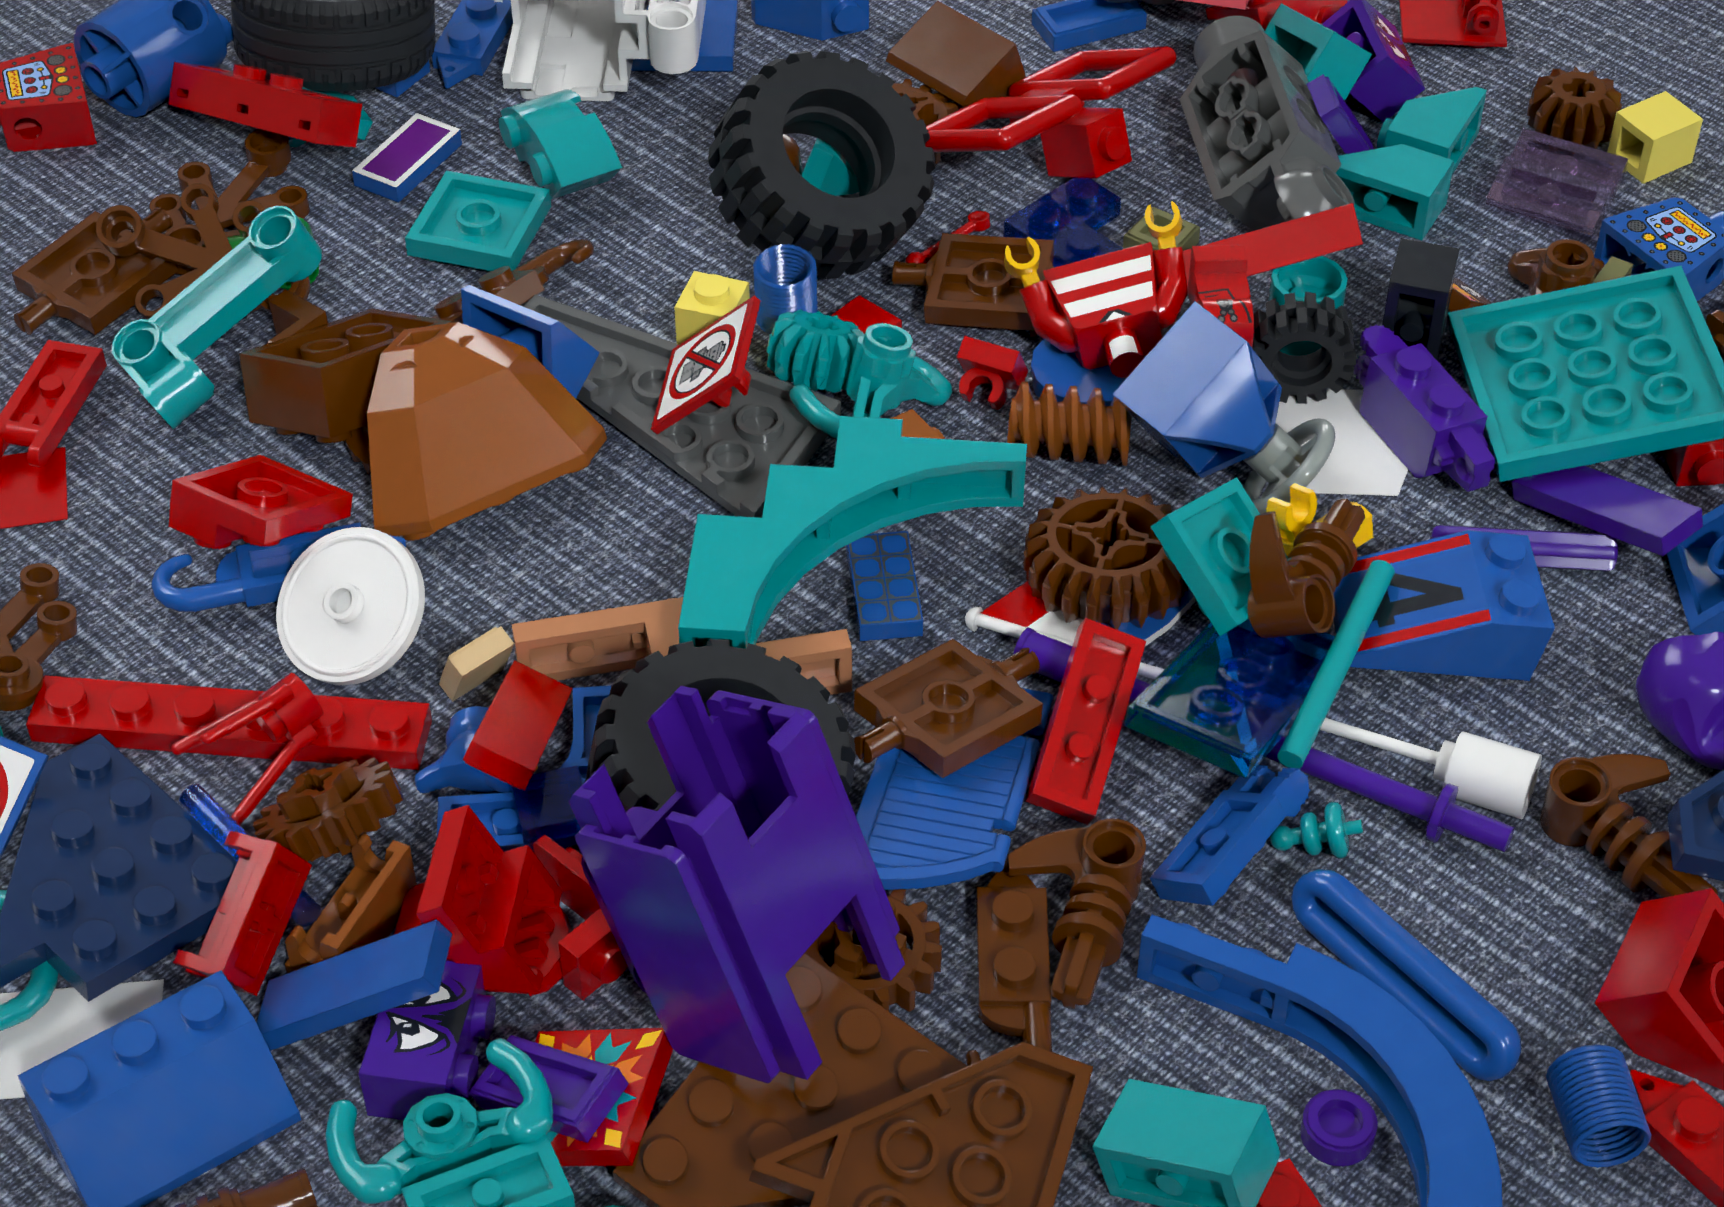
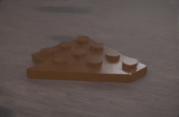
(961, 1141)

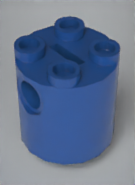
(133, 45)

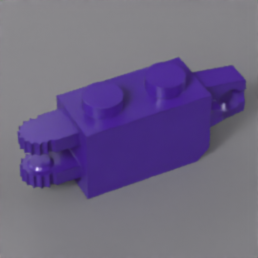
(1421, 410)

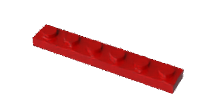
(161, 714)

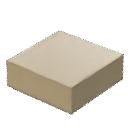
(476, 662)

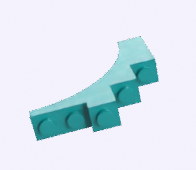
(810, 512)

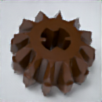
(1574, 107)

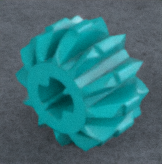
(812, 349)

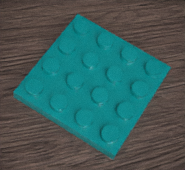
(1592, 373)

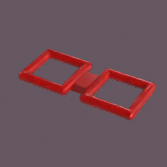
(1046, 98)

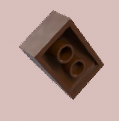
(322, 376)

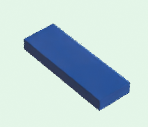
(354, 985)

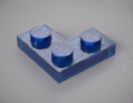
(1070, 219)

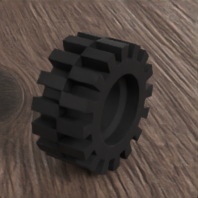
(1306, 322)

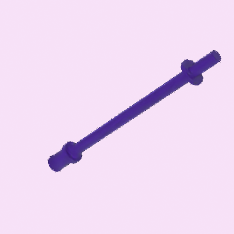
(1438, 811)

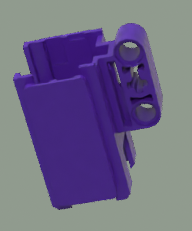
(734, 878)

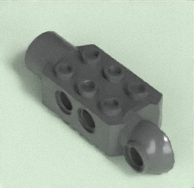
(1259, 128)

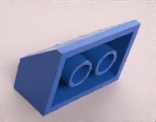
(160, 1097)

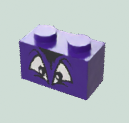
(1389, 73)
(428, 1044)

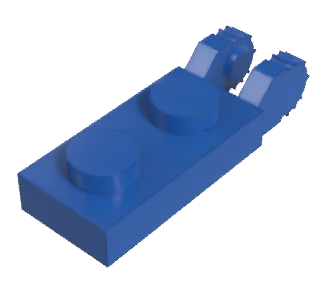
(1230, 835)

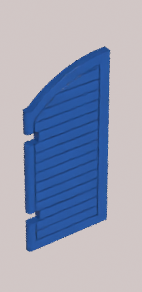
(940, 828)

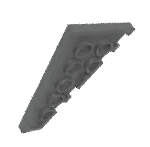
(713, 447)

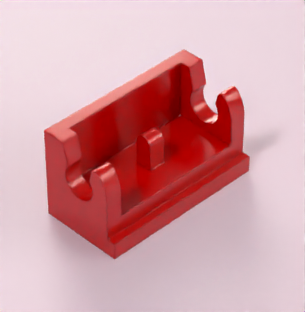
(250, 914)

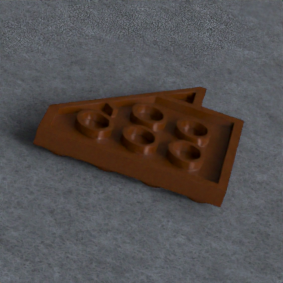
(721, 1122)

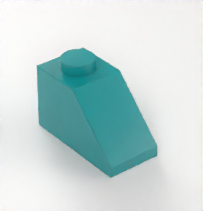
(1437, 123)
(1397, 187)

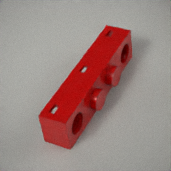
(265, 104)

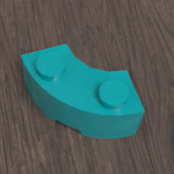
(560, 143)

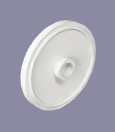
(350, 606)

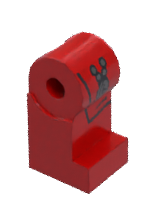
(1222, 287)

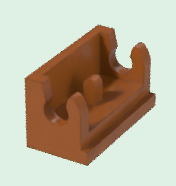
(360, 910)

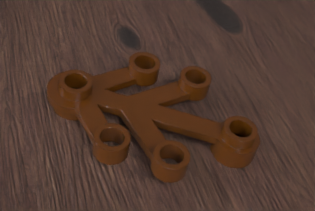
(267, 157)
(177, 251)
(56, 622)

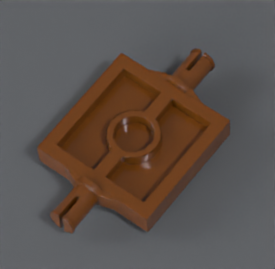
(86, 281)
(970, 282)
(948, 707)

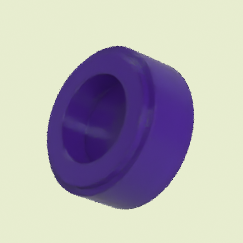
(1338, 1127)

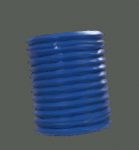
(784, 283)
(1598, 1106)

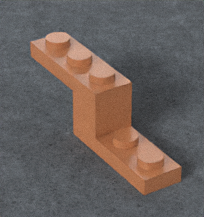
(623, 635)

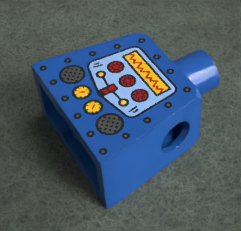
(1667, 237)

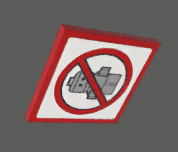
(708, 366)

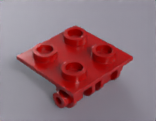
(1453, 22)

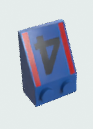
(1455, 608)

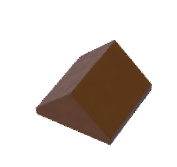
(957, 56)

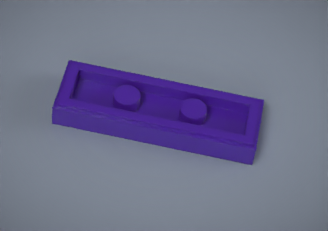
(1611, 507)

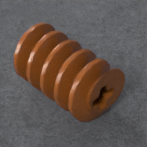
(1069, 424)

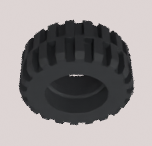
(855, 116)
(626, 743)

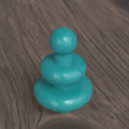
(1313, 833)

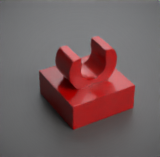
(991, 365)

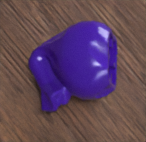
(1684, 695)

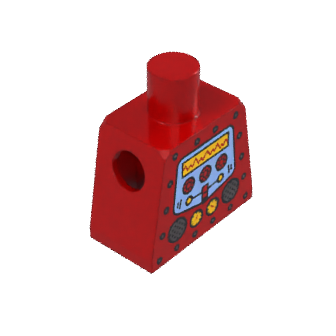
(44, 101)

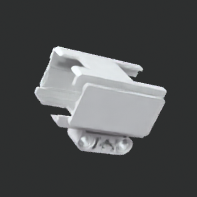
(594, 42)

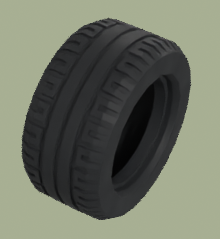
(335, 41)

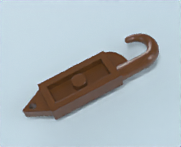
(522, 282)
(1013, 960)

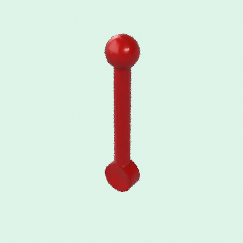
(976, 222)

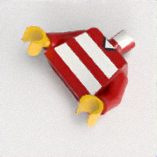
(1109, 304)

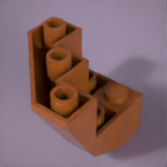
(466, 428)

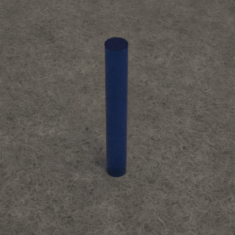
(218, 824)

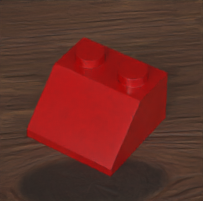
(1670, 985)

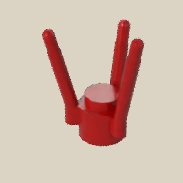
(280, 711)

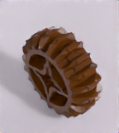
(1102, 559)

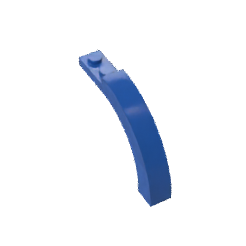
(1358, 1031)

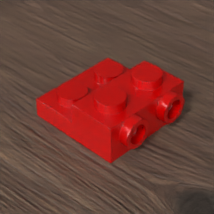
(253, 503)

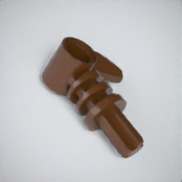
(1297, 592)
(1585, 810)
(1107, 879)

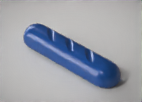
(1392, 958)

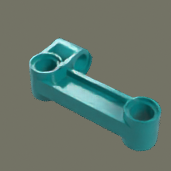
(162, 349)

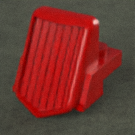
(494, 905)

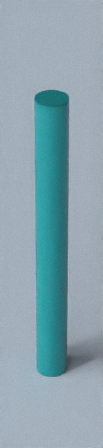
(1336, 664)

